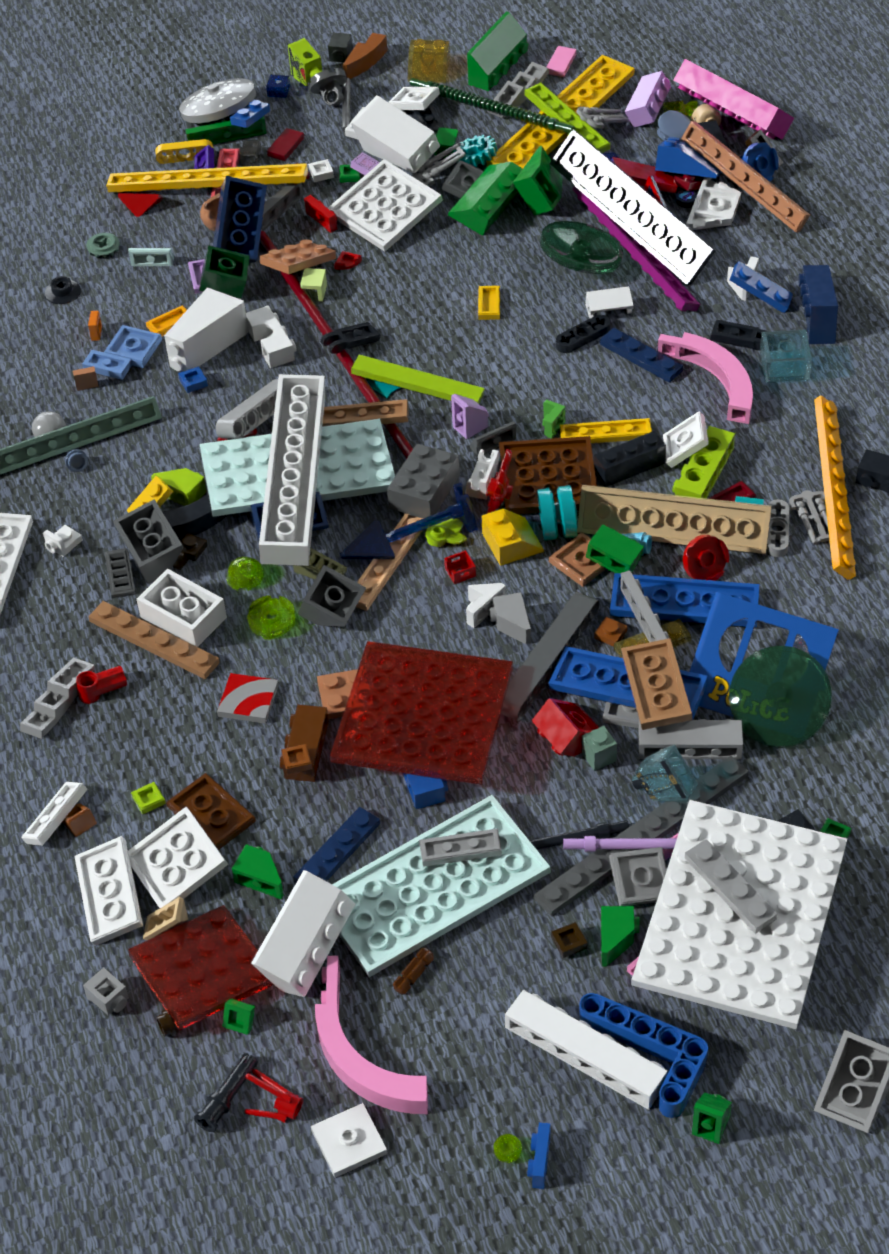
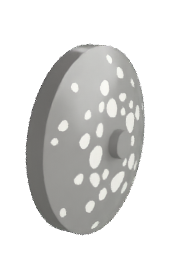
(217, 100)

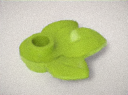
(445, 532)

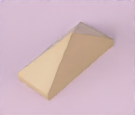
(165, 918)

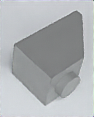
(511, 617)

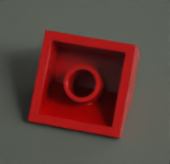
(563, 726)

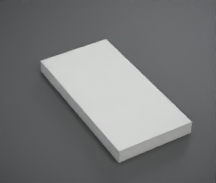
(108, 891)

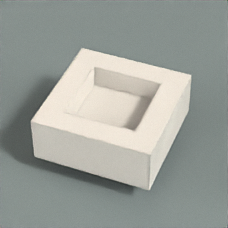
(321, 170)

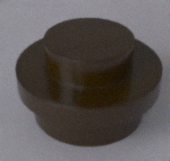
(166, 1024)

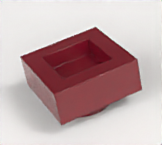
(688, 182)

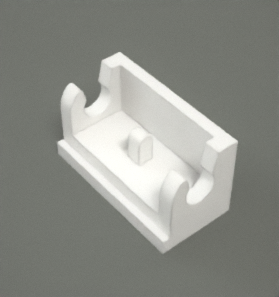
(609, 300)
(483, 471)

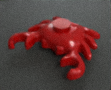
(499, 486)

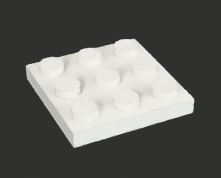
(176, 858)

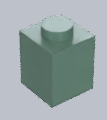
(599, 748)

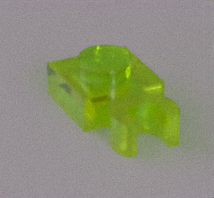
(686, 109)

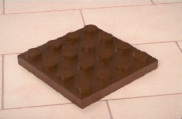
(547, 465)

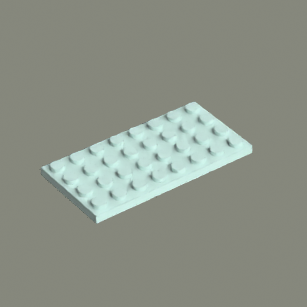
(351, 464)
(411, 905)

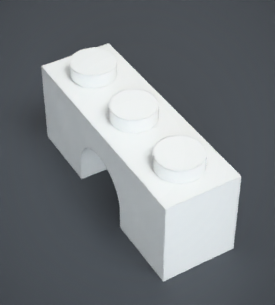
(275, 344)

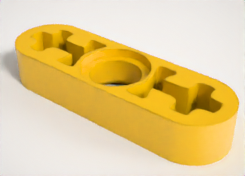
(168, 148)

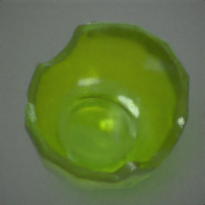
(245, 573)

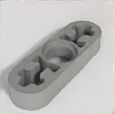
(783, 535)

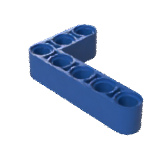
(653, 1044)

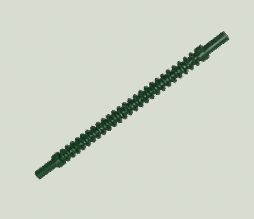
(494, 106)

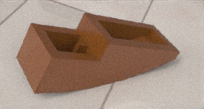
(365, 55)

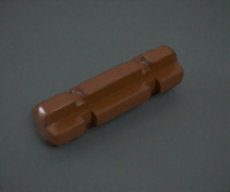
(413, 971)

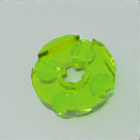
(273, 627)

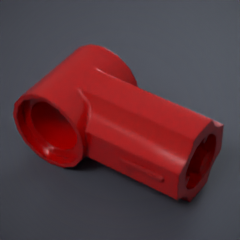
(92, 685)

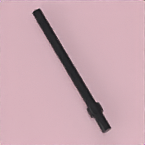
(601, 830)

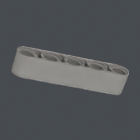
(249, 413)

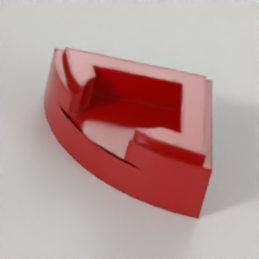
(347, 259)

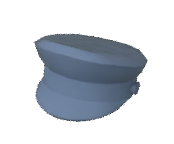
(672, 125)

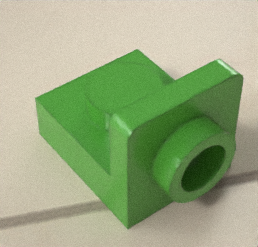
(553, 417)

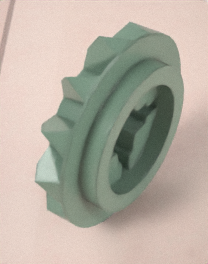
(99, 240)

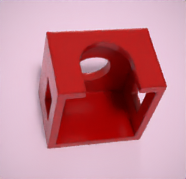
(464, 563)

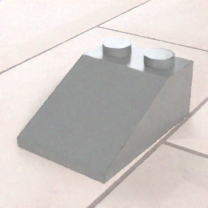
(855, 1082)

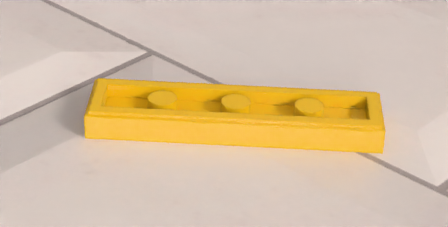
(608, 430)

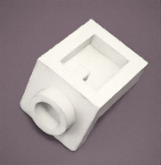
(62, 541)

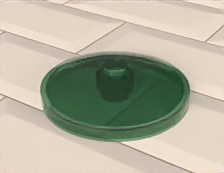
(581, 247)
(780, 696)

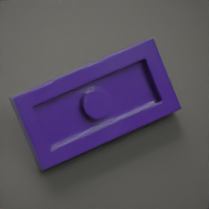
(204, 158)

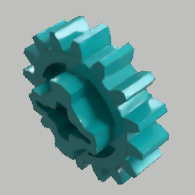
(478, 150)

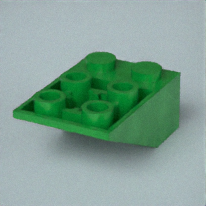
(539, 183)

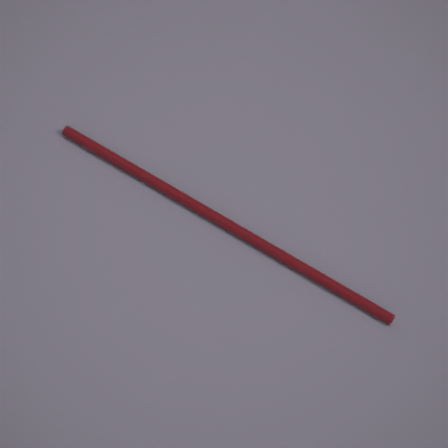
(344, 357)

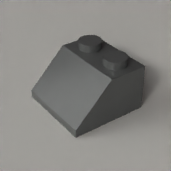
(331, 599)

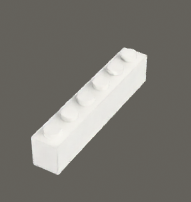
(586, 1048)

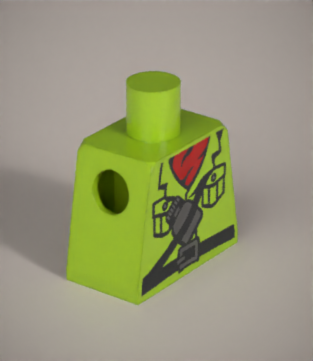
(303, 61)

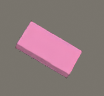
(561, 61)

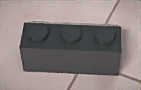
(149, 540)

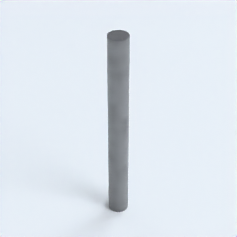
(346, 105)

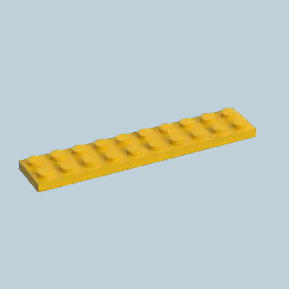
(587, 90)

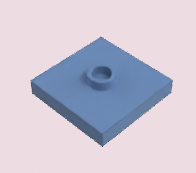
(134, 345)

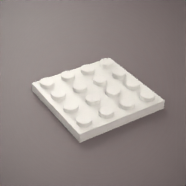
(385, 205)

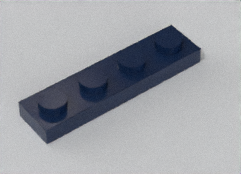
(641, 355)
(340, 845)

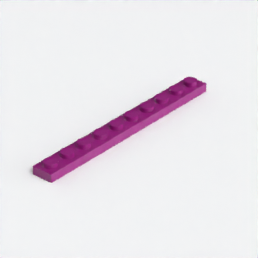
(649, 263)

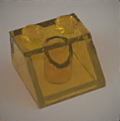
(429, 60)

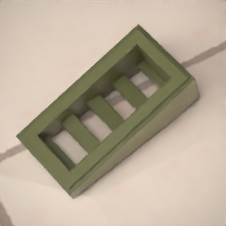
(320, 560)

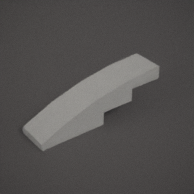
(514, 92)
(56, 700)

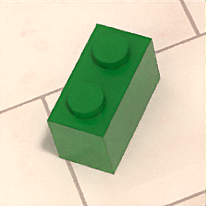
(614, 550)

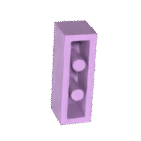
(648, 99)

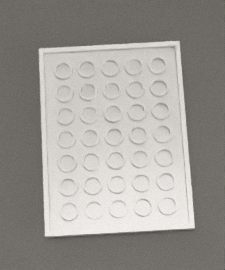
(707, 952)

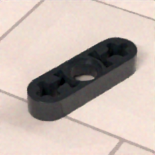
(595, 327)

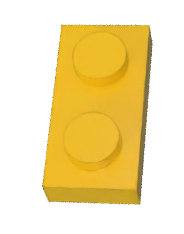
(157, 490)

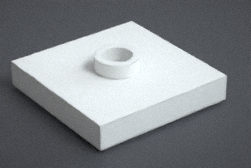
(414, 98)
(685, 439)
(348, 1140)

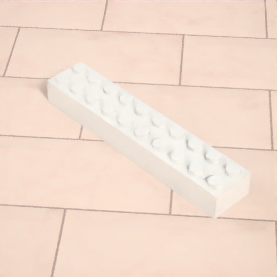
(292, 470)

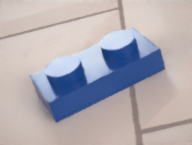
(250, 113)
(540, 1144)

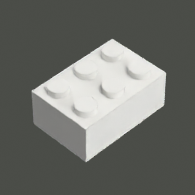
(181, 608)

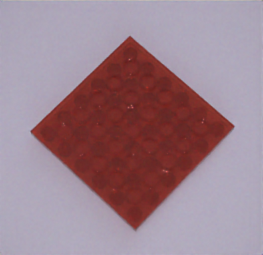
(422, 712)

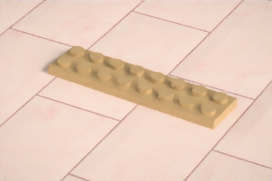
(675, 517)

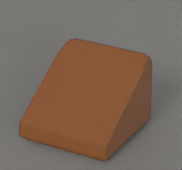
(79, 819)

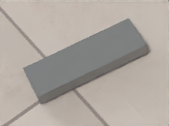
(460, 847)

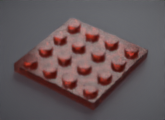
(200, 966)

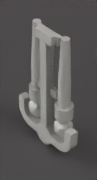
(596, 118)
(434, 170)
(808, 496)

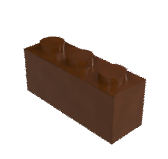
(310, 728)

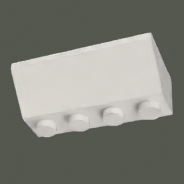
(303, 934)

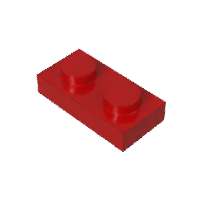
(321, 213)

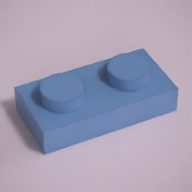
(108, 364)

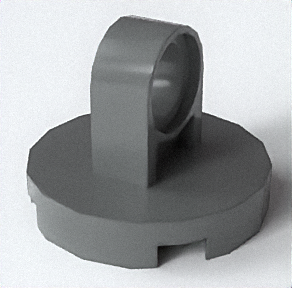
(326, 83)

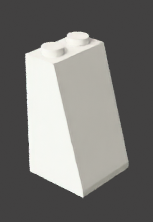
(394, 135)
(205, 330)

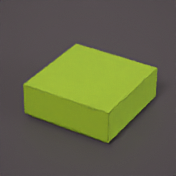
(148, 798)

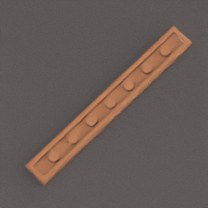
(745, 176)

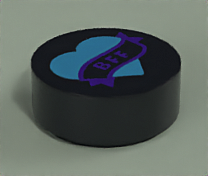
(686, 198)

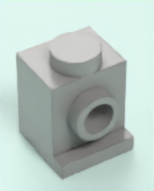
(106, 992)

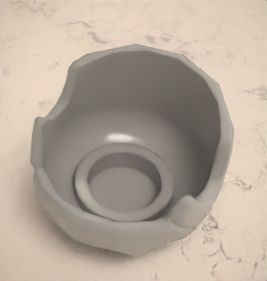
(47, 422)

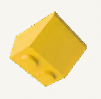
(509, 536)

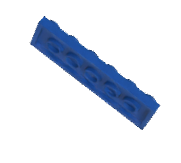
(681, 597)
(606, 678)

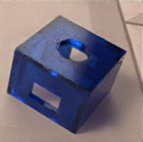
(278, 89)

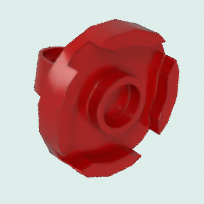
(705, 558)

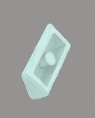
(151, 256)

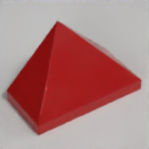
(139, 203)

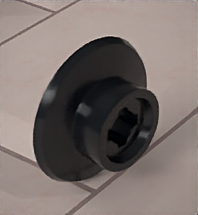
(62, 290)

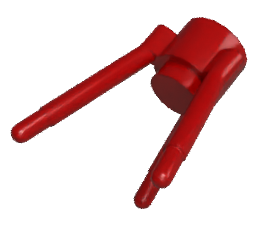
(286, 1101)

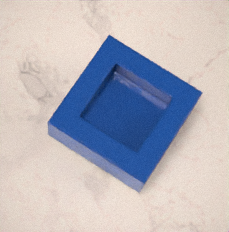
(193, 379)

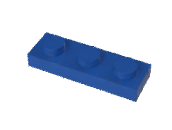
(761, 287)

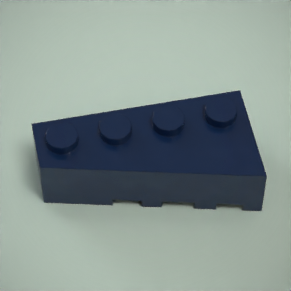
(819, 303)

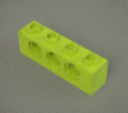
(705, 465)

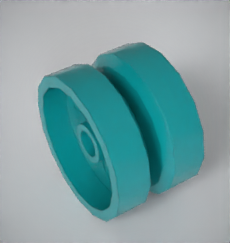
(559, 512)

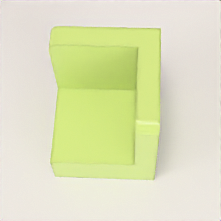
(315, 280)

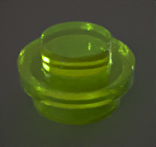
(507, 1148)

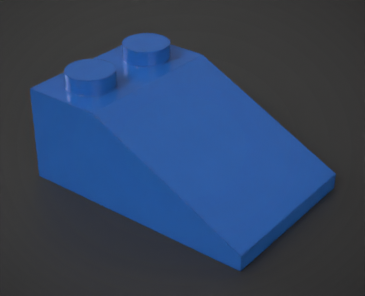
(683, 159)

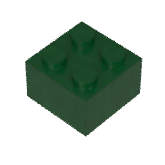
(224, 271)

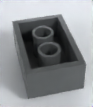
(423, 481)

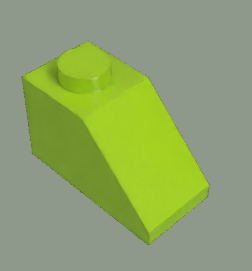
(186, 484)

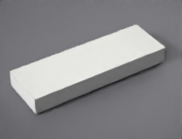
(54, 813)

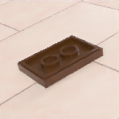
(214, 810)

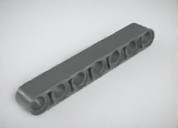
(542, 661)

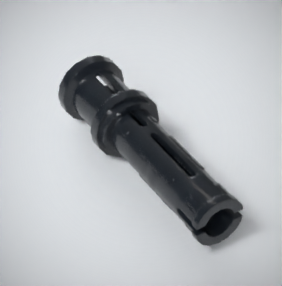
(219, 1101)

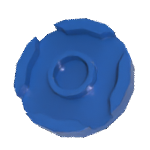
(762, 159)

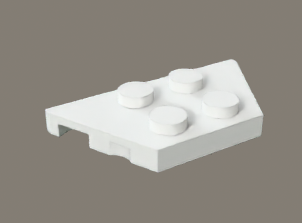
(714, 205)

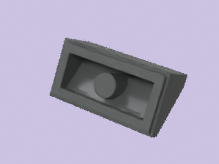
(491, 439)

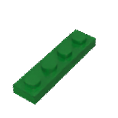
(226, 132)

